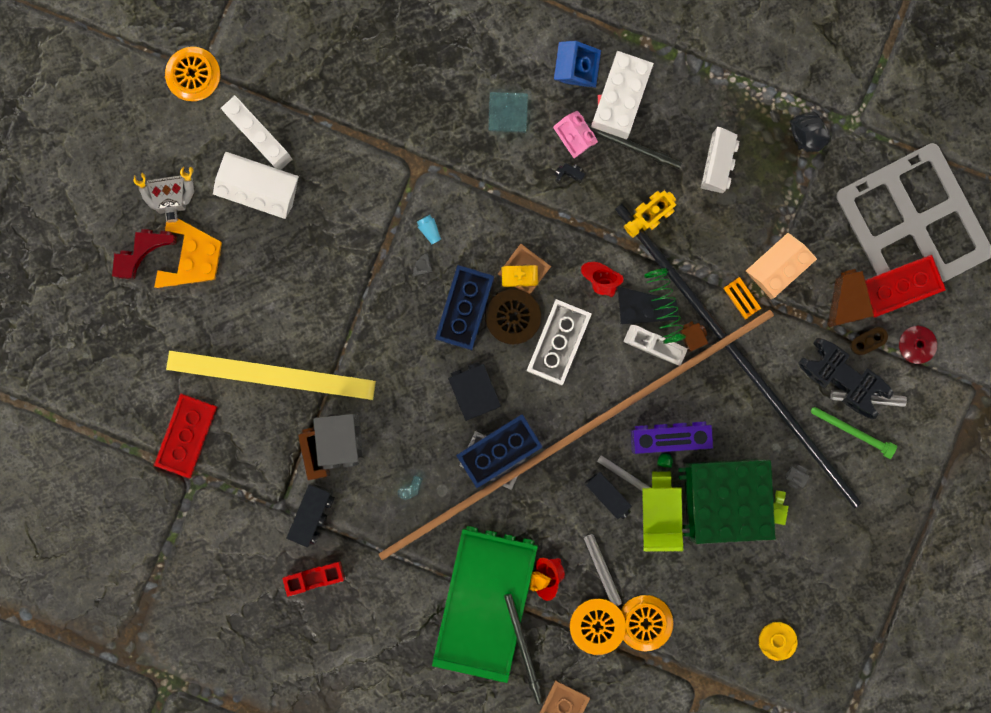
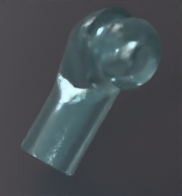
(410, 491)

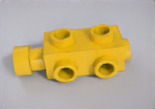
(653, 211)

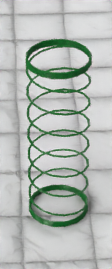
(678, 336)

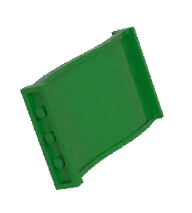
(476, 623)

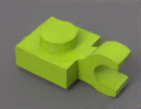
(780, 510)

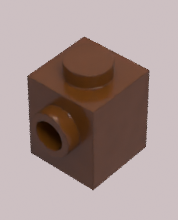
(695, 336)

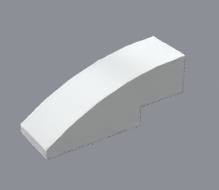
(653, 344)

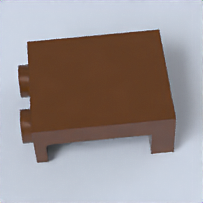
(308, 455)

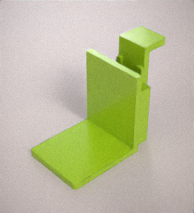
(662, 515)

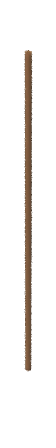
(576, 434)

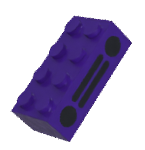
(667, 439)

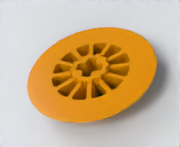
(206, 88)
(666, 618)
(600, 647)

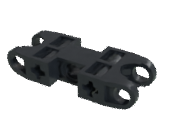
(846, 378)

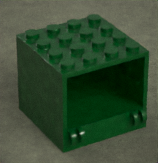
(729, 501)

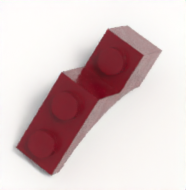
(126, 264)

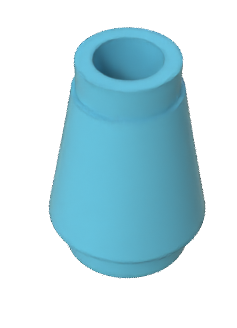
(429, 228)

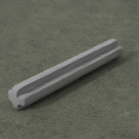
(894, 401)
(602, 569)

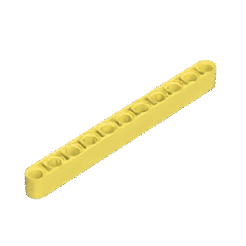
(271, 375)

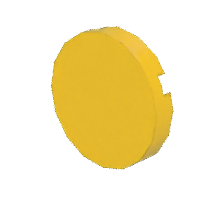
(778, 641)

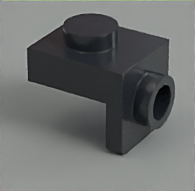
(574, 172)

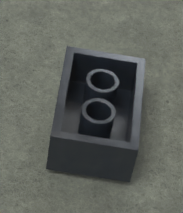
(310, 515)

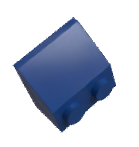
(577, 64)

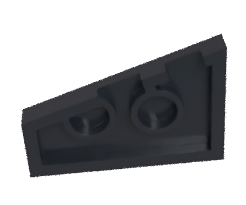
(638, 307)

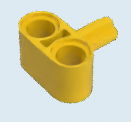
(519, 276)

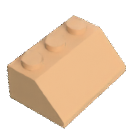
(781, 265)

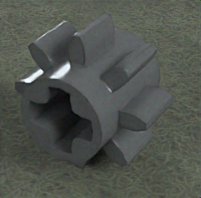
(797, 477)

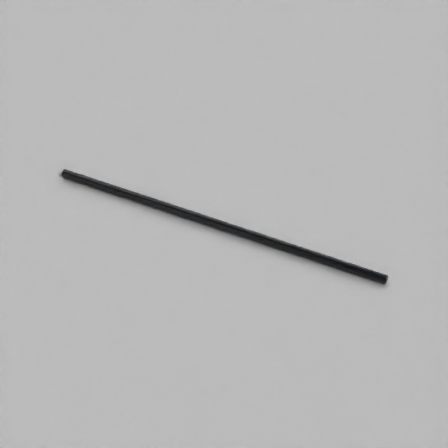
(743, 362)

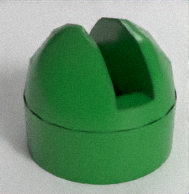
(665, 460)

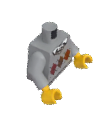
(167, 194)

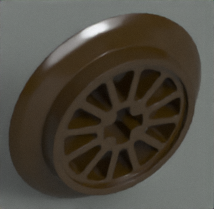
(513, 295)

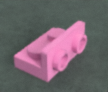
(575, 134)

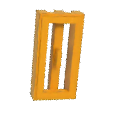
(748, 294)

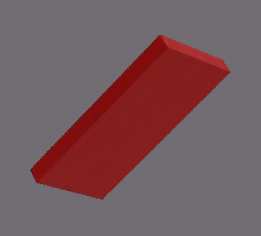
(904, 285)
(185, 436)

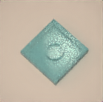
(508, 112)

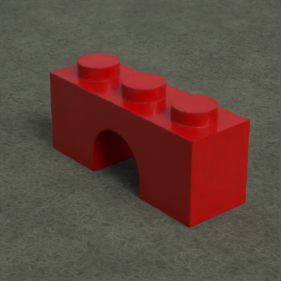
(313, 578)

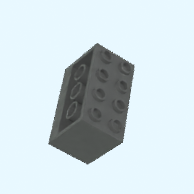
(338, 441)

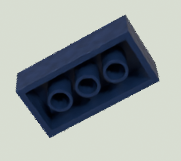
(464, 308)
(499, 451)

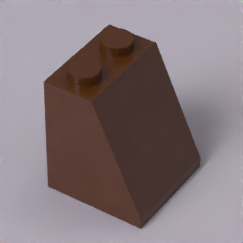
(850, 299)

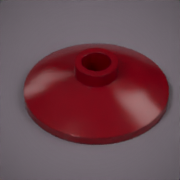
(908, 344)

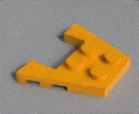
(197, 260)

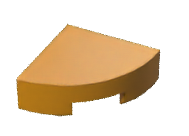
(538, 581)

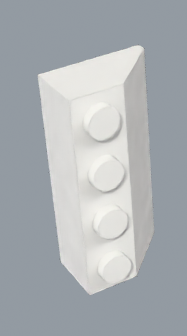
(255, 185)

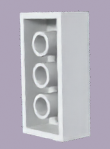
(622, 95)
(559, 342)

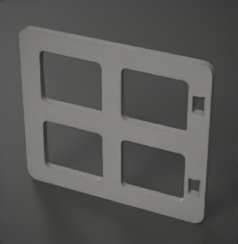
(914, 222)

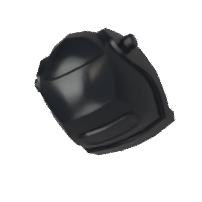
(809, 132)

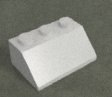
(720, 160)

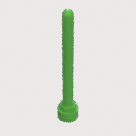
(887, 449)

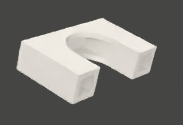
(256, 133)

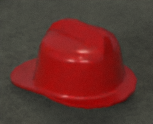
(602, 278)
(553, 569)

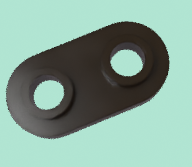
(868, 341)

